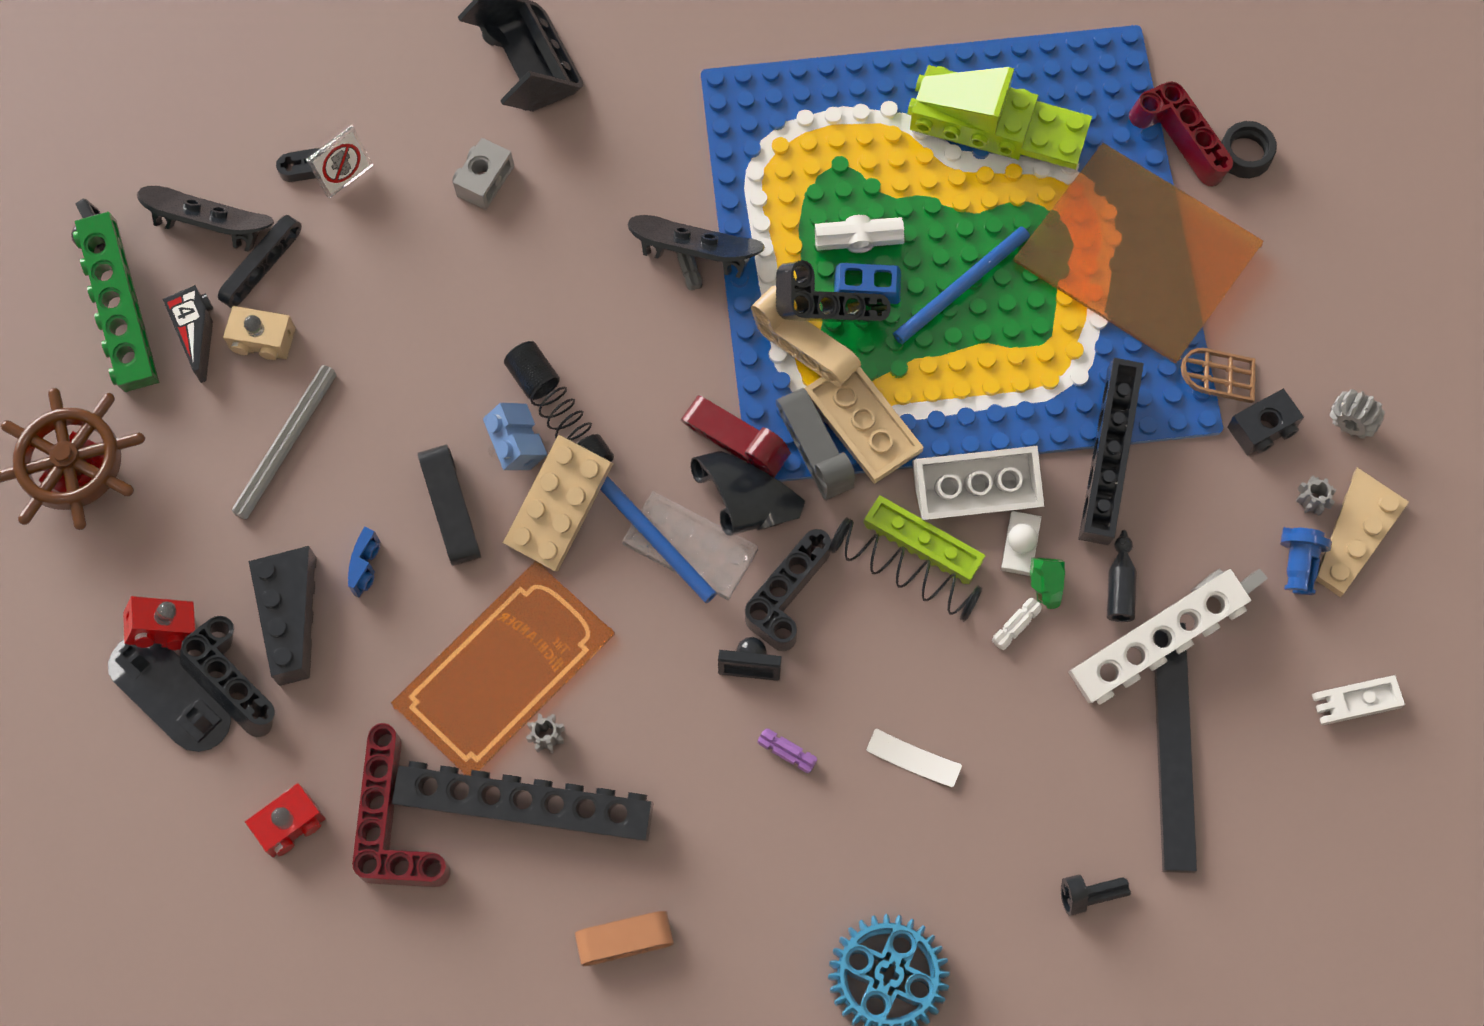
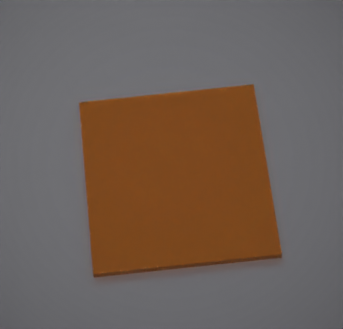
(1139, 252)

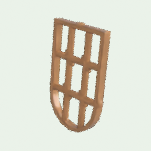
(1230, 369)

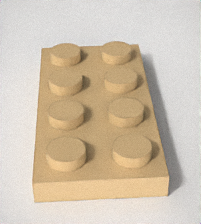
(865, 424)
(558, 503)

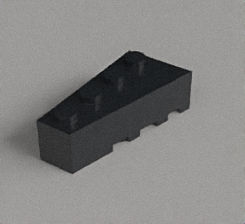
(284, 604)

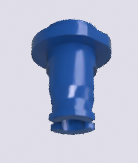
(1303, 557)

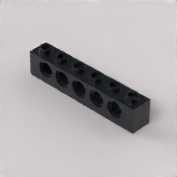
(1111, 451)

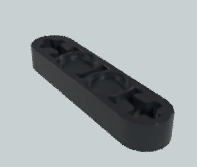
(259, 261)

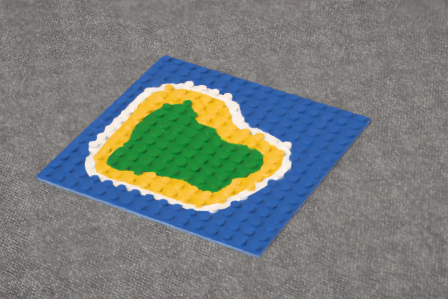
(1012, 352)

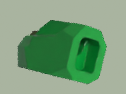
(1048, 580)

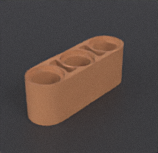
(624, 938)

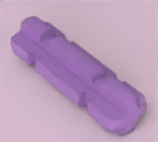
(787, 750)

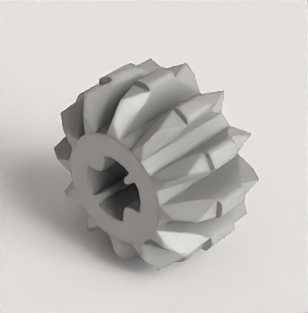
(1357, 413)

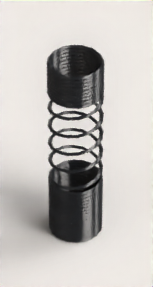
(537, 380)

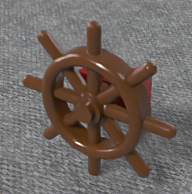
(76, 467)

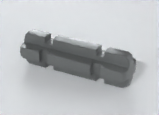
(690, 271)

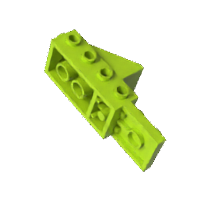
(992, 116)

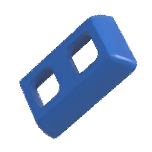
(867, 286)

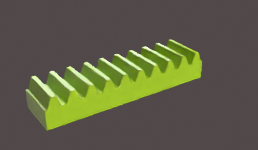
(924, 539)

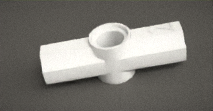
(859, 233)

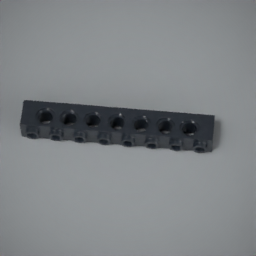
(410, 793)

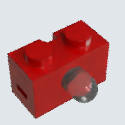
(158, 622)
(285, 820)

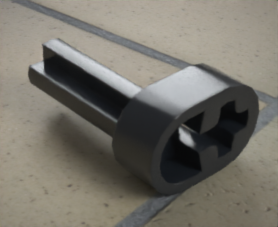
(1078, 896)

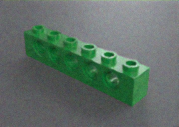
(141, 370)

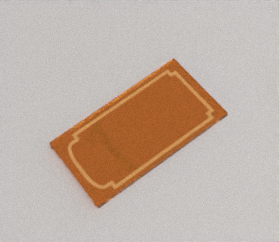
(502, 669)

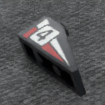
(193, 326)

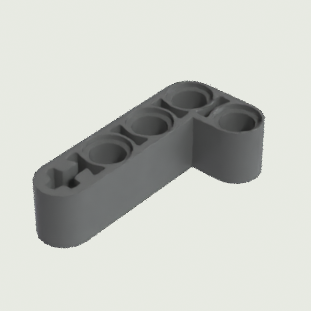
(828, 468)

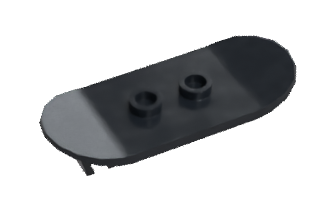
(203, 213)
(694, 241)
(169, 695)

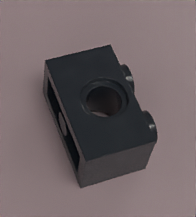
(1277, 410)

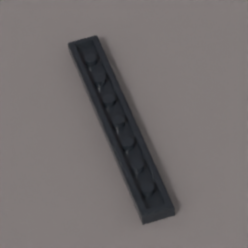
(1175, 761)

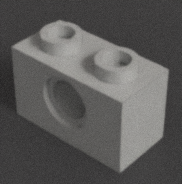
(483, 188)

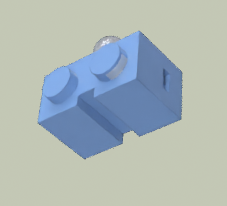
(513, 437)

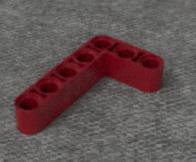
(383, 819)

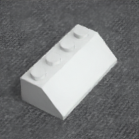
(978, 482)

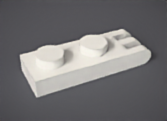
(1359, 700)

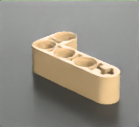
(804, 341)

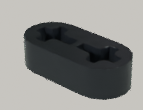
(301, 168)

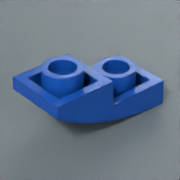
(360, 570)

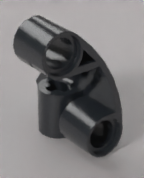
(749, 494)

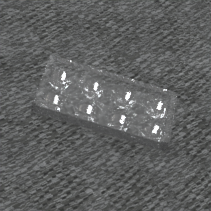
(701, 542)

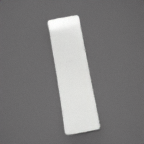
(913, 758)

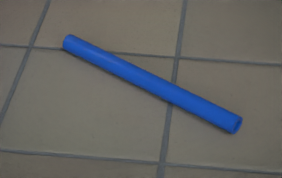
(961, 285)
(658, 541)

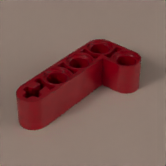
(1187, 129)
(755, 446)

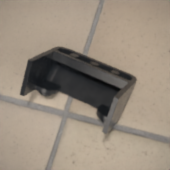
(532, 47)

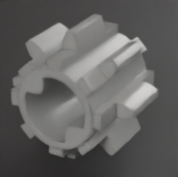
(1312, 503)
(548, 741)

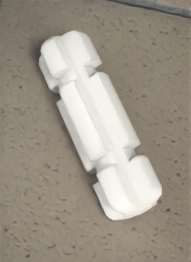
(1017, 623)

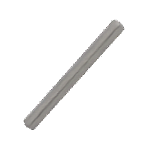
(284, 442)

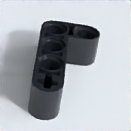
(833, 303)
(449, 504)
(792, 584)
(232, 681)

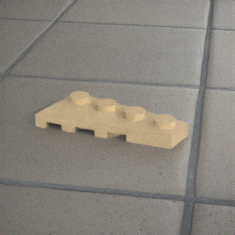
(1360, 527)

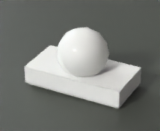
(1020, 542)

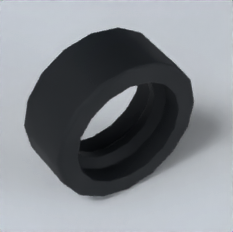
(1257, 133)

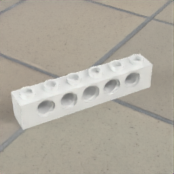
(1223, 587)

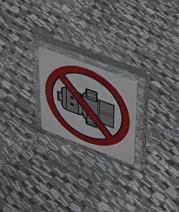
(340, 161)

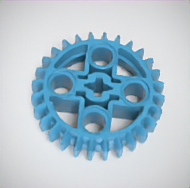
(896, 931)

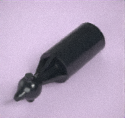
(1122, 583)

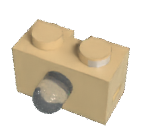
(259, 332)

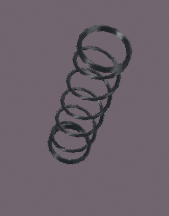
(847, 525)

